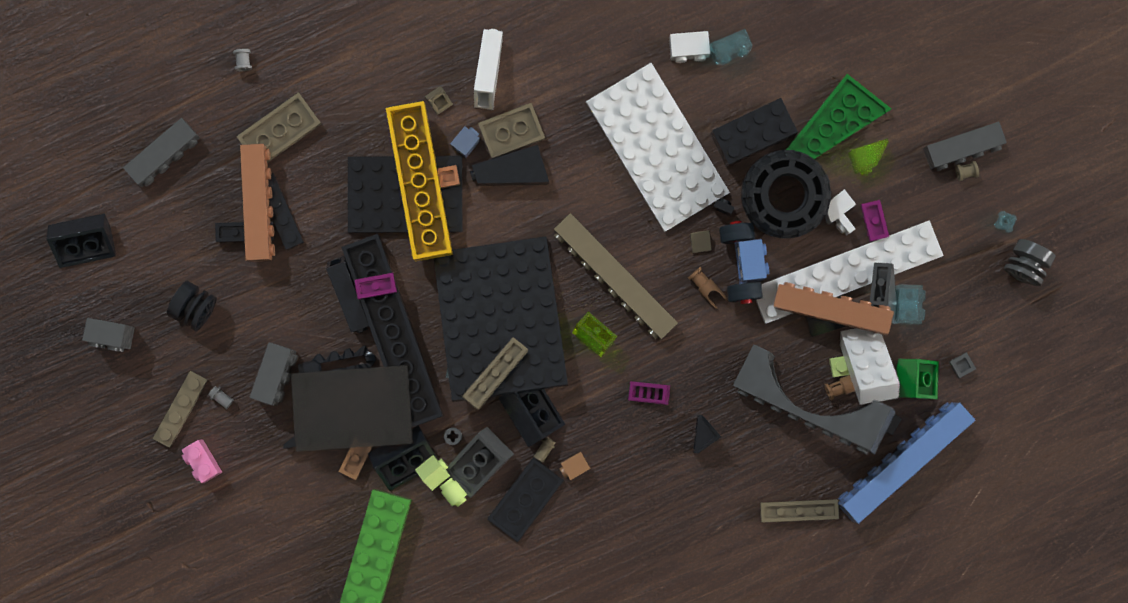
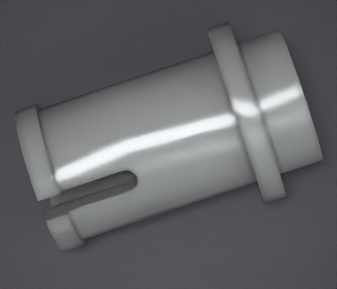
(222, 398)

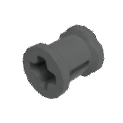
(449, 440)

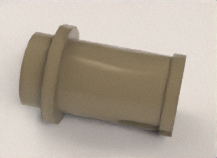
(544, 449)

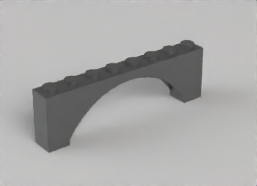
(862, 428)

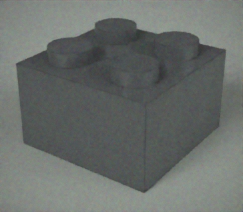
(102, 333)

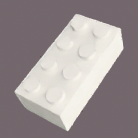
(869, 365)

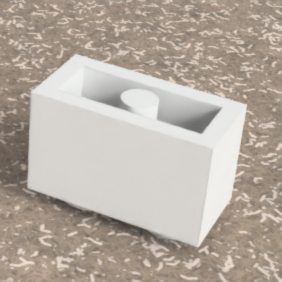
(689, 46)

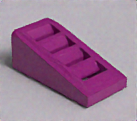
(632, 393)

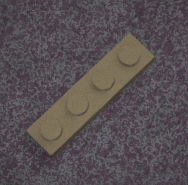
(495, 373)
(180, 409)
(799, 510)

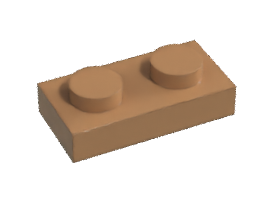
(355, 461)

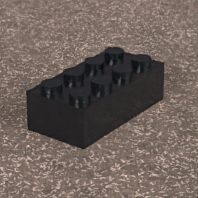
(753, 132)

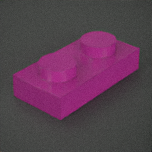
(874, 220)
(375, 286)

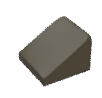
(439, 100)
(700, 241)

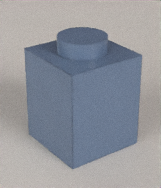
(465, 141)

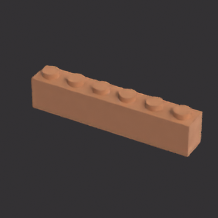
(256, 203)
(834, 309)

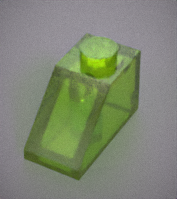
(867, 156)

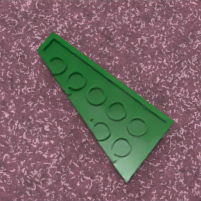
(839, 117)

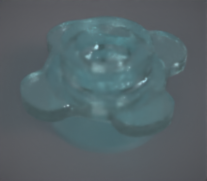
(1011, 219)

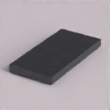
(525, 499)

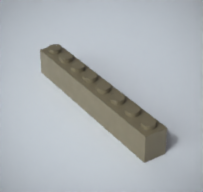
(615, 276)

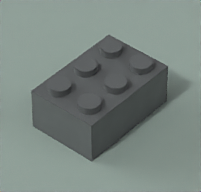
(274, 374)

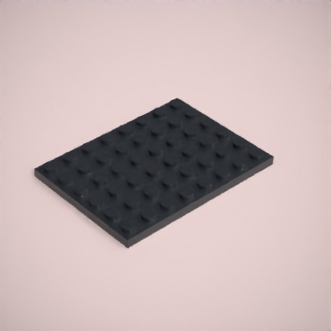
(489, 299)

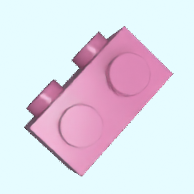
(201, 461)

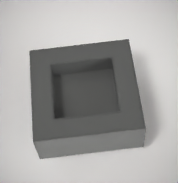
(962, 365)

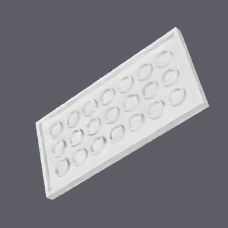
(657, 147)

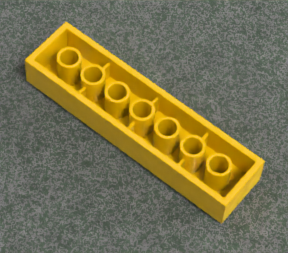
(419, 181)

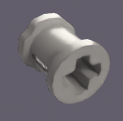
(242, 60)

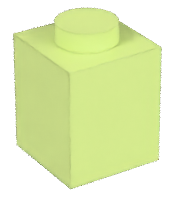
(433, 472)

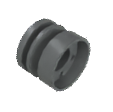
(1030, 261)

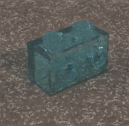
(730, 47)
(909, 304)

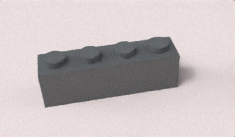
(965, 145)
(161, 153)

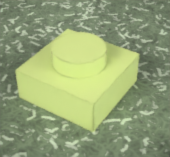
(838, 367)

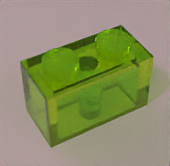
(594, 334)

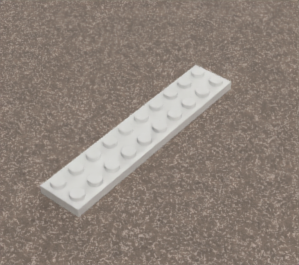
(855, 267)

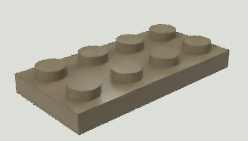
(282, 126)

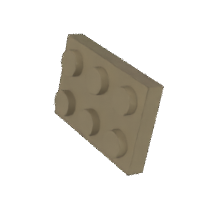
(511, 131)

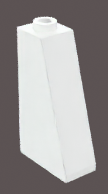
(488, 69)

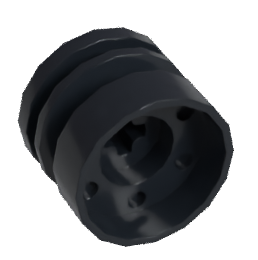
(193, 306)

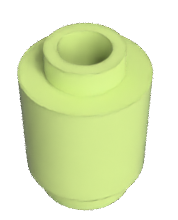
(453, 492)

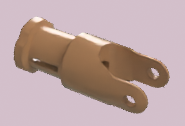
(705, 285)
(843, 386)

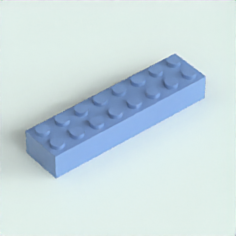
(905, 462)

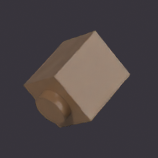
(574, 466)

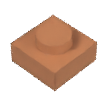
(448, 176)

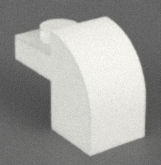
(838, 206)

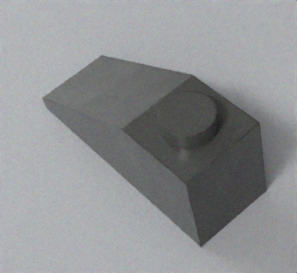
(883, 287)

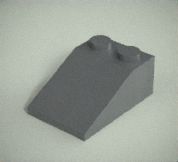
(479, 461)

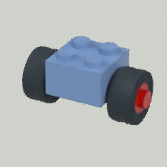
(749, 261)

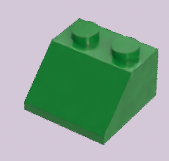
(918, 378)

